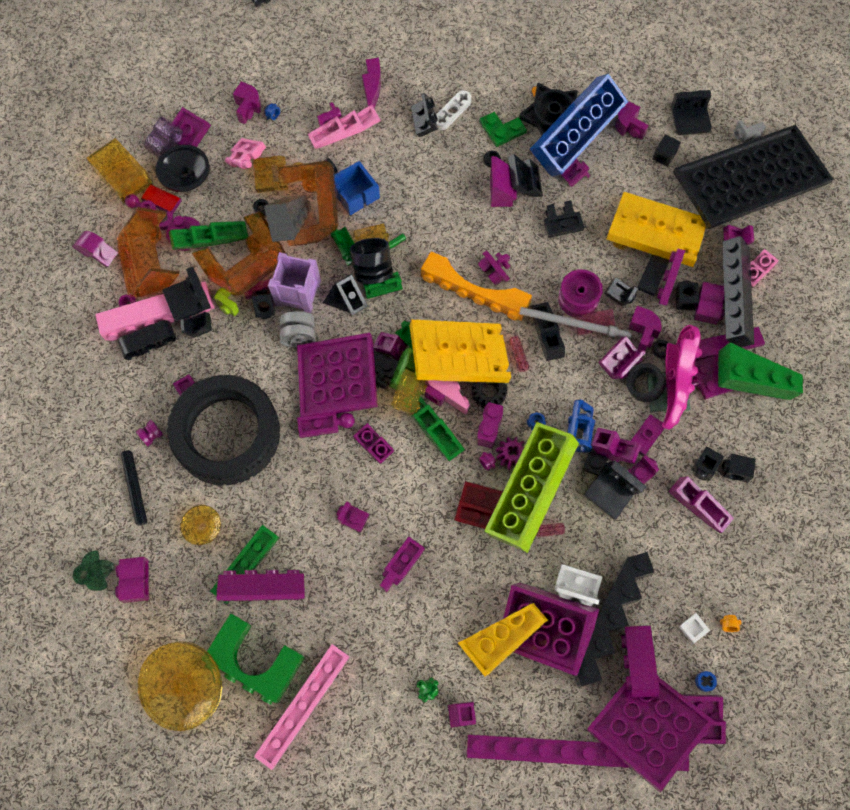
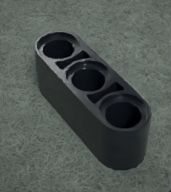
(145, 339)

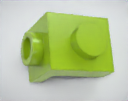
(225, 304)

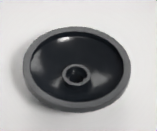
(179, 161)

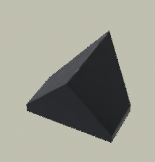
(346, 296)

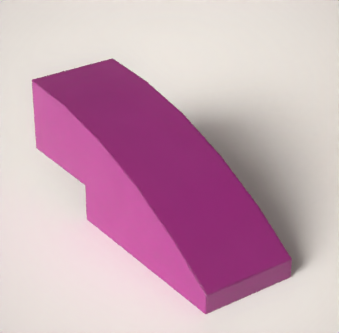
(372, 81)
(701, 504)

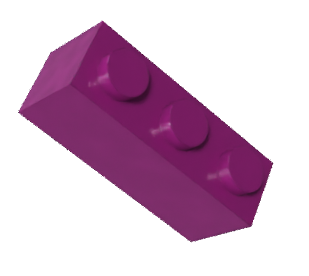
(640, 661)

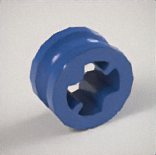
(706, 674)

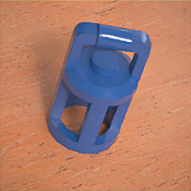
(582, 421)

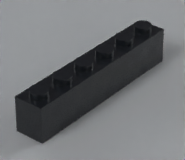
(738, 292)

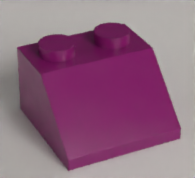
(500, 184)

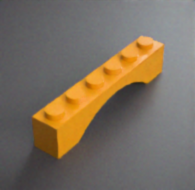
(508, 301)

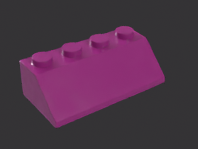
(260, 586)

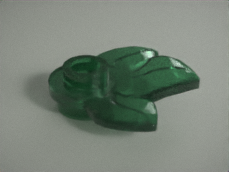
(96, 571)

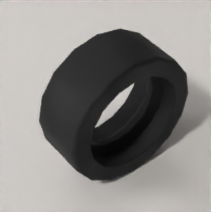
(639, 370)

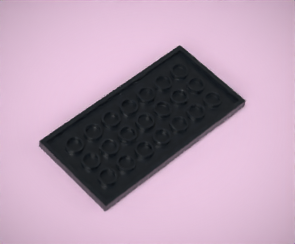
(752, 176)

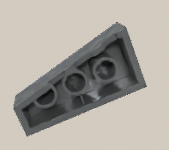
(287, 216)

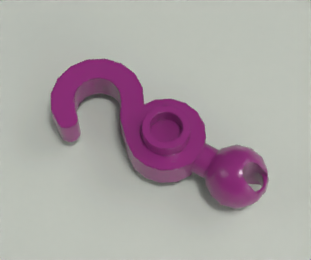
(132, 201)

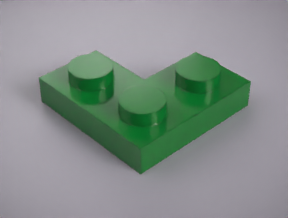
(500, 132)

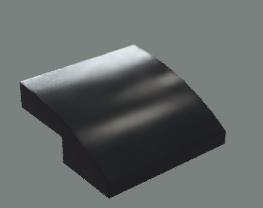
(525, 176)

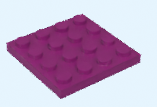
(337, 375)
(651, 732)

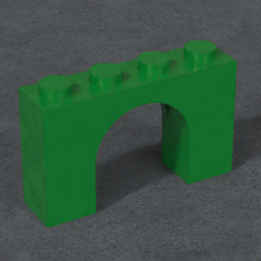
(269, 684)

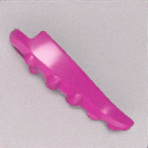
(679, 373)

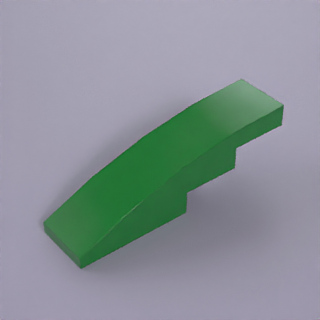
(208, 235)
(437, 431)

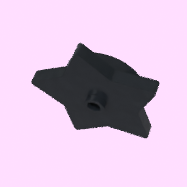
(547, 107)

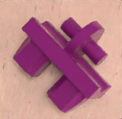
(488, 262)

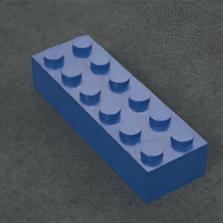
(579, 125)

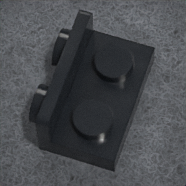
(424, 116)

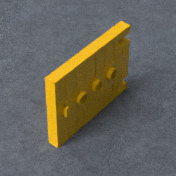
(657, 228)
(459, 351)

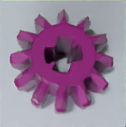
(505, 448)

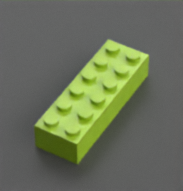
(532, 487)

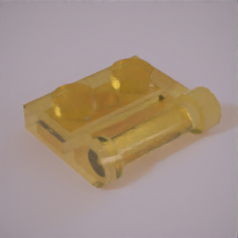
(264, 174)

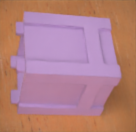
(295, 282)

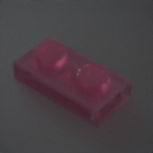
(602, 317)

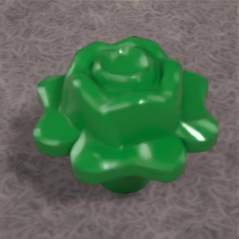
(427, 689)

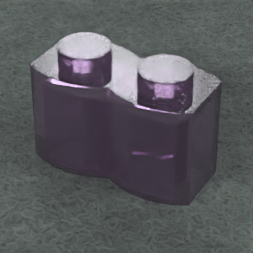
(163, 137)

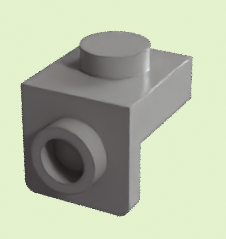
(747, 134)

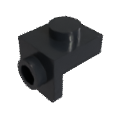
(620, 292)
(196, 325)

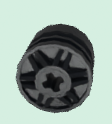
(371, 260)

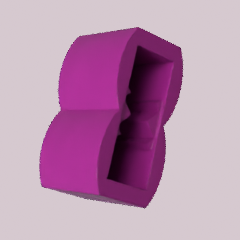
(710, 303)
(489, 426)
(133, 580)

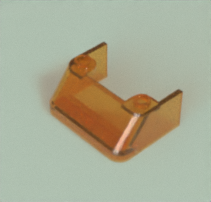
(319, 179)
(139, 254)
(250, 269)

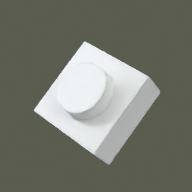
(694, 628)

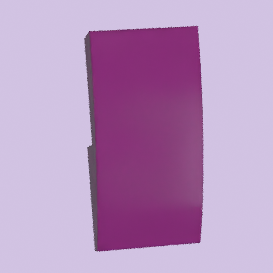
(373, 443)

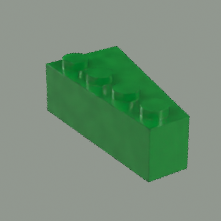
(755, 374)

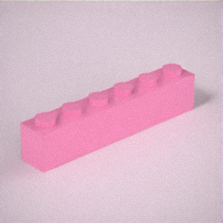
(138, 315)

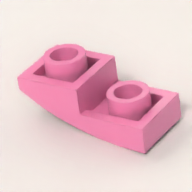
(761, 266)

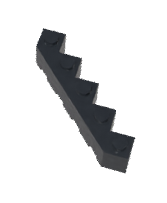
(612, 615)

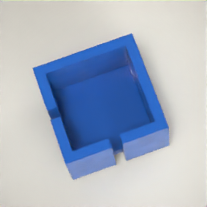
(356, 188)

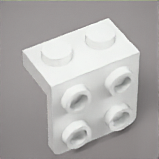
(578, 584)

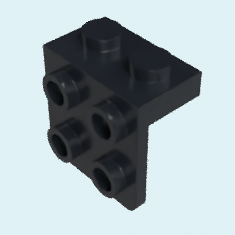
(691, 112)

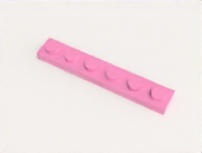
(301, 707)

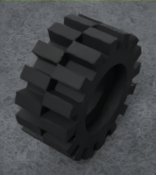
(483, 400)

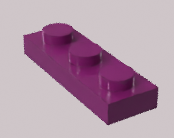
(670, 276)

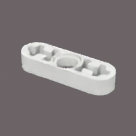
(453, 103)

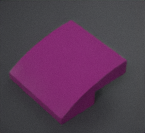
(713, 707)

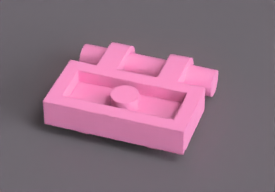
(243, 152)

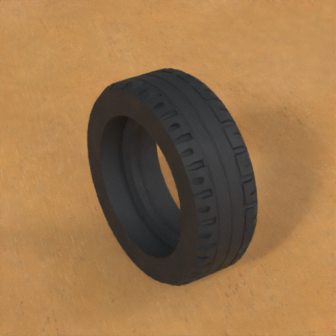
(200, 397)

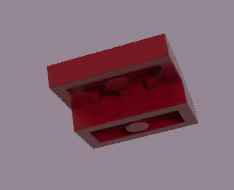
(477, 504)

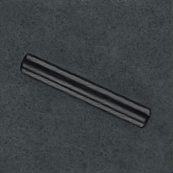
(133, 488)

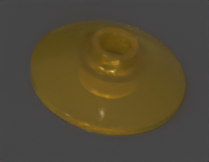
(192, 520)

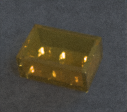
(119, 170)

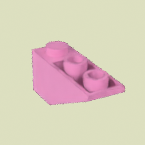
(452, 394)

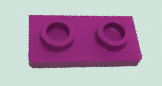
(621, 359)

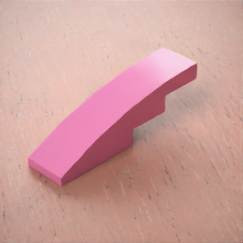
(349, 125)

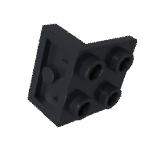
(186, 297)
(613, 489)

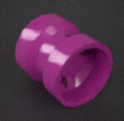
(149, 433)

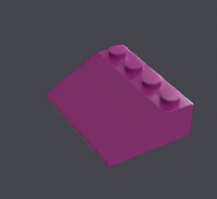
(565, 634)

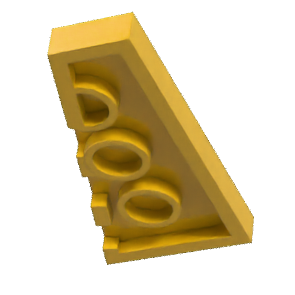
(495, 643)

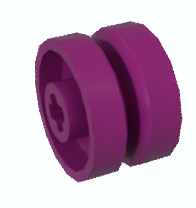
(580, 292)

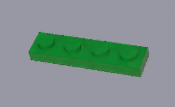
(252, 553)

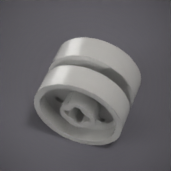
(297, 328)

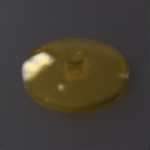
(179, 686)

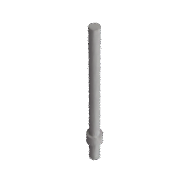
(610, 331)

